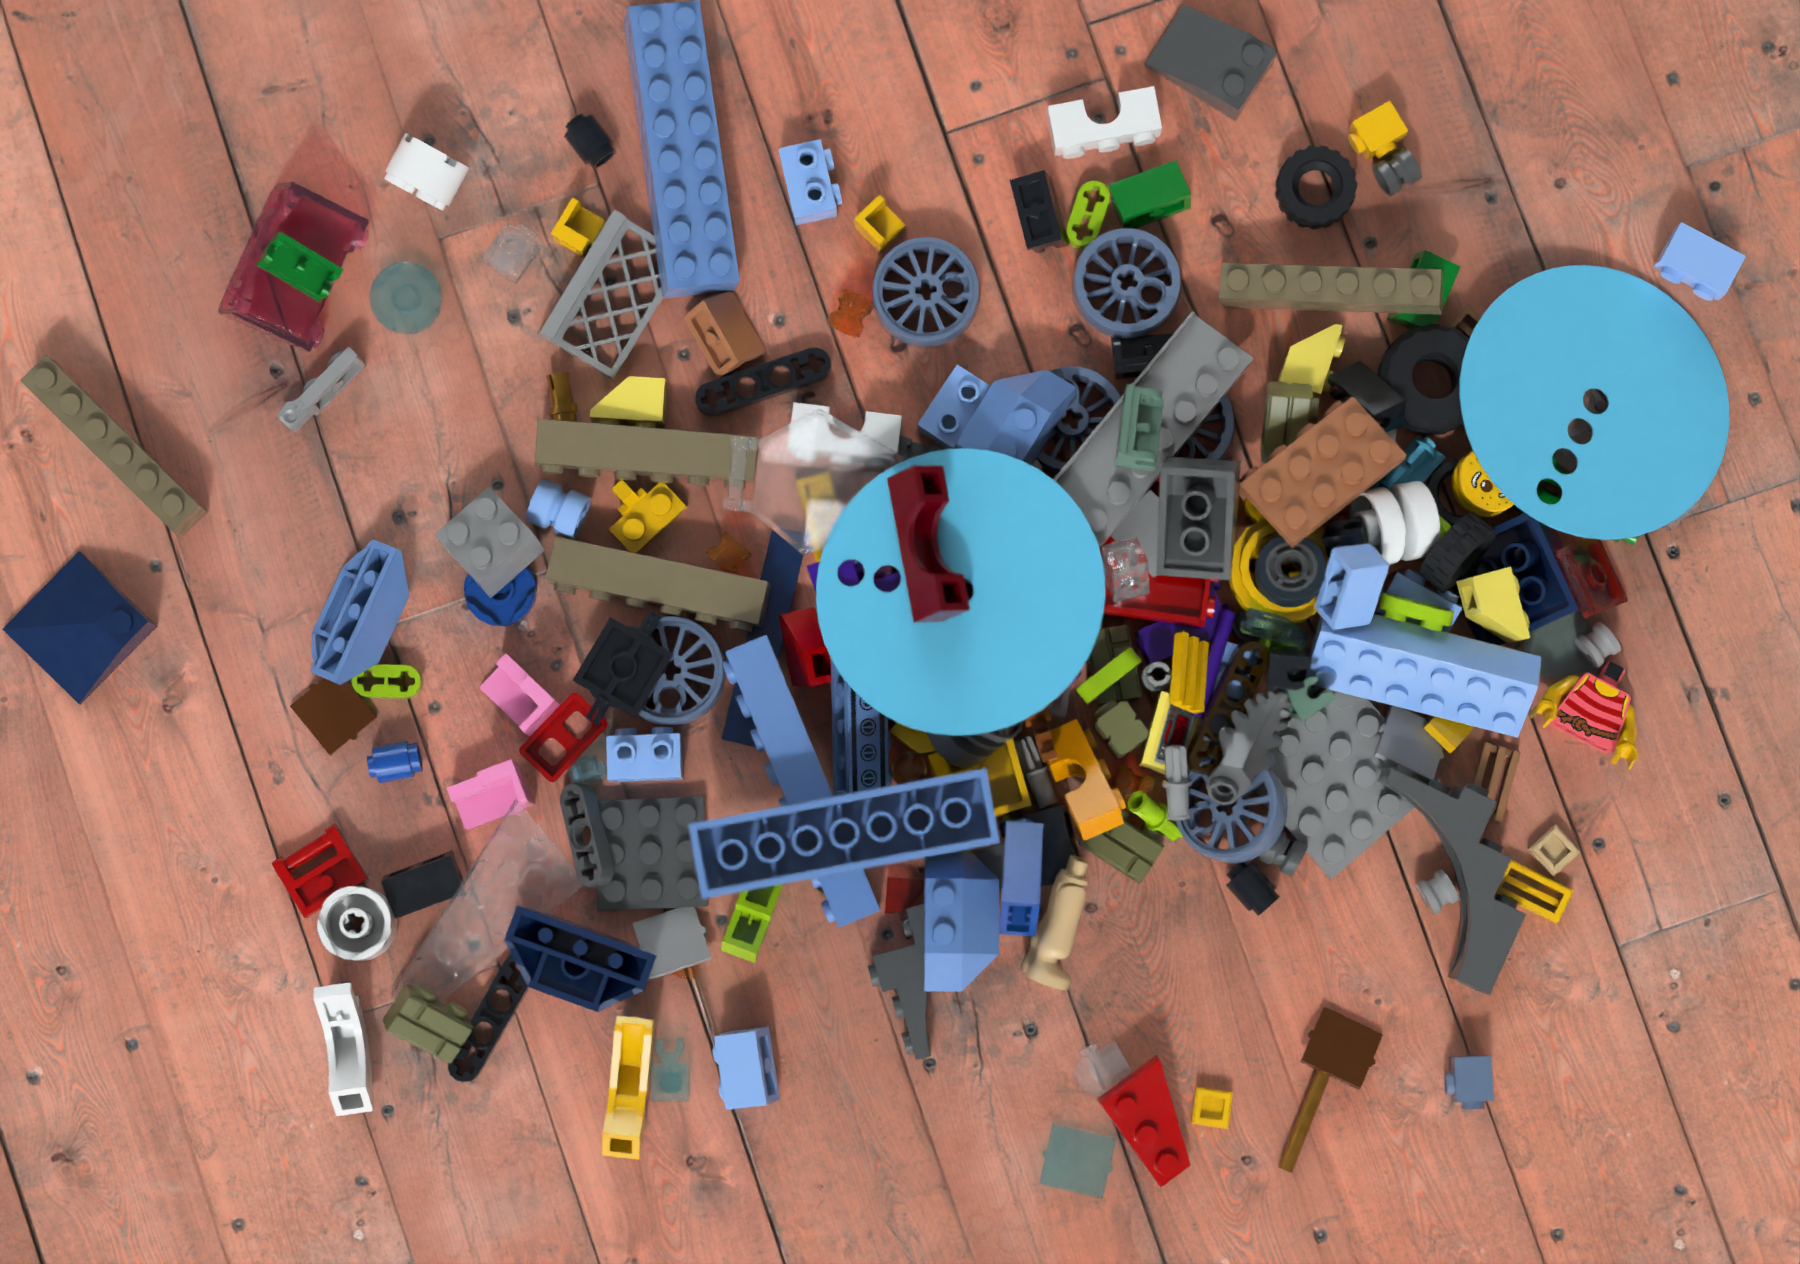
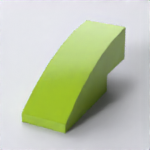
(750, 922)

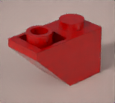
(805, 648)

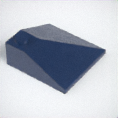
(1529, 551)
(79, 627)

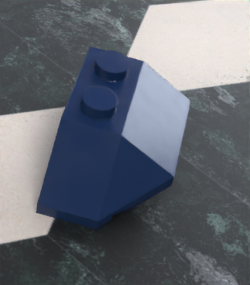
(576, 960)

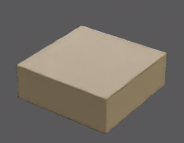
(1553, 850)

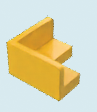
(1006, 780)

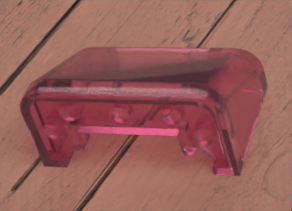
(269, 303)

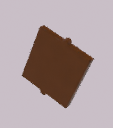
(333, 713)
(1341, 1048)

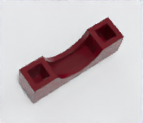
(917, 503)

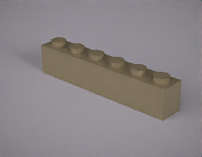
(1332, 288)
(113, 446)
(637, 451)
(659, 583)

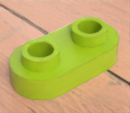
(1431, 615)

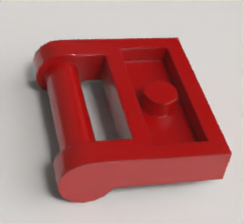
(318, 884)

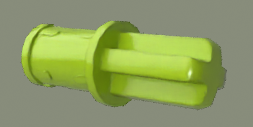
(1154, 815)

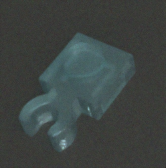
(587, 770)
(670, 1078)

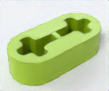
(1079, 212)
(1108, 675)
(385, 690)

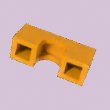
(1093, 804)

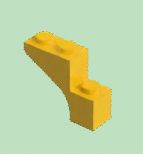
(628, 1087)

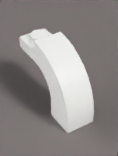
(346, 1048)

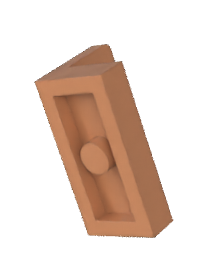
(724, 333)

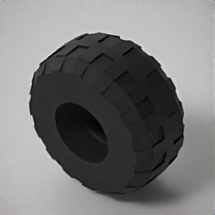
(1418, 345)

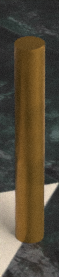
(1304, 1121)

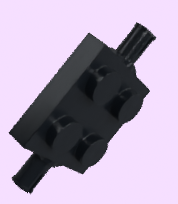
(623, 667)

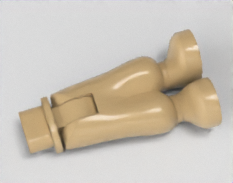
(1058, 927)

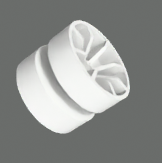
(1399, 520)

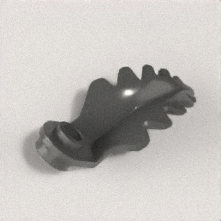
(1248, 745)

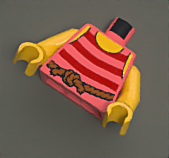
(1593, 712)

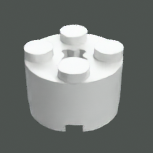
(426, 169)
(337, 917)

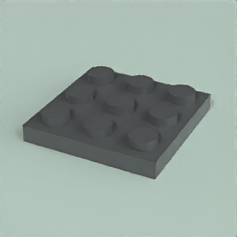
(651, 853)

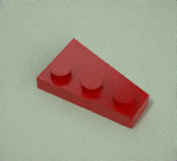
(1148, 1120)

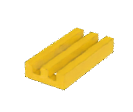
(1189, 673)
(1559, 905)

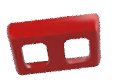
(554, 728)

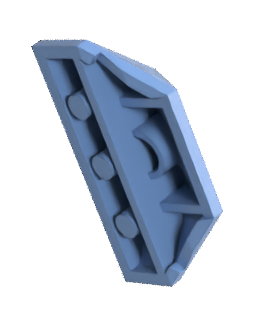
(1018, 415)
(360, 613)
(959, 920)

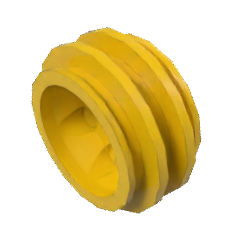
(1243, 580)

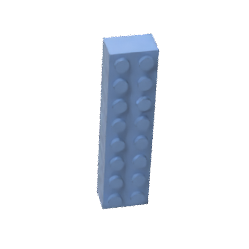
(681, 149)
(792, 762)
(843, 833)

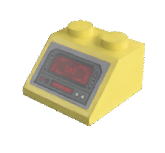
(1167, 728)

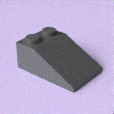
(1211, 60)
(1197, 517)

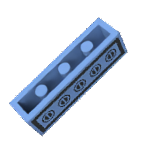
(858, 741)

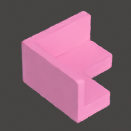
(519, 695)
(490, 794)

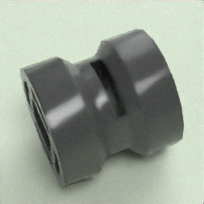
(1398, 171)
(1289, 862)

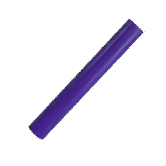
(1216, 654)

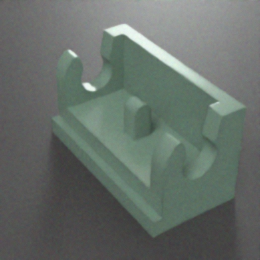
(1139, 428)
(1307, 700)

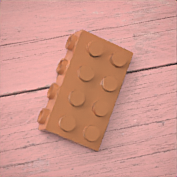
(1321, 471)

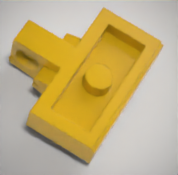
(644, 514)

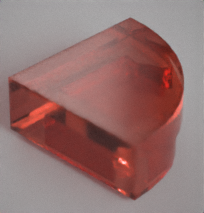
(901, 893)

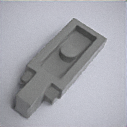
(322, 390)

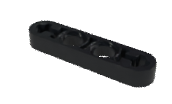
(761, 376)
(497, 1019)

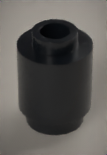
(589, 140)
(1251, 887)

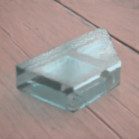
(1273, 628)

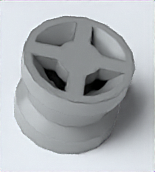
(1598, 644)
(1437, 891)

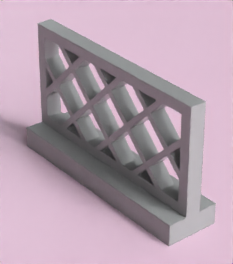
(583, 282)

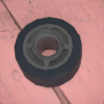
(1290, 590)

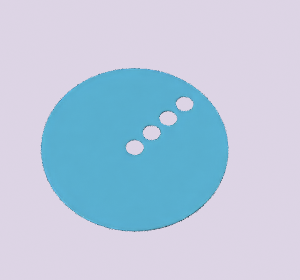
(1606, 333)
(1029, 613)

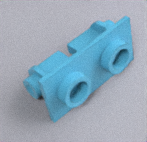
(1418, 465)

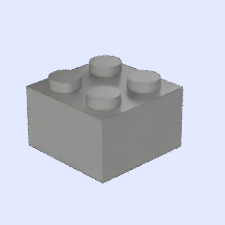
(490, 542)

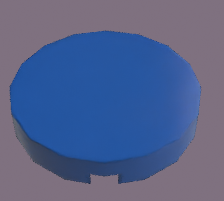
(507, 605)

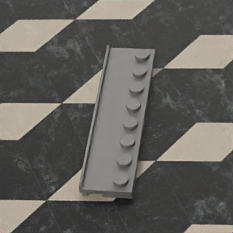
(1194, 376)

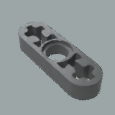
(588, 808)

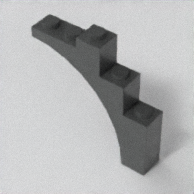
(1486, 923)
(905, 966)

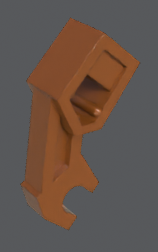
(1042, 734)

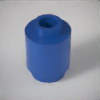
(395, 761)

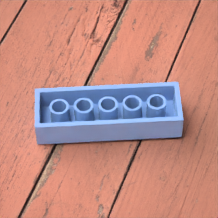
(1427, 672)

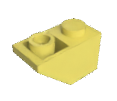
(1311, 358)
(634, 402)
(1495, 604)

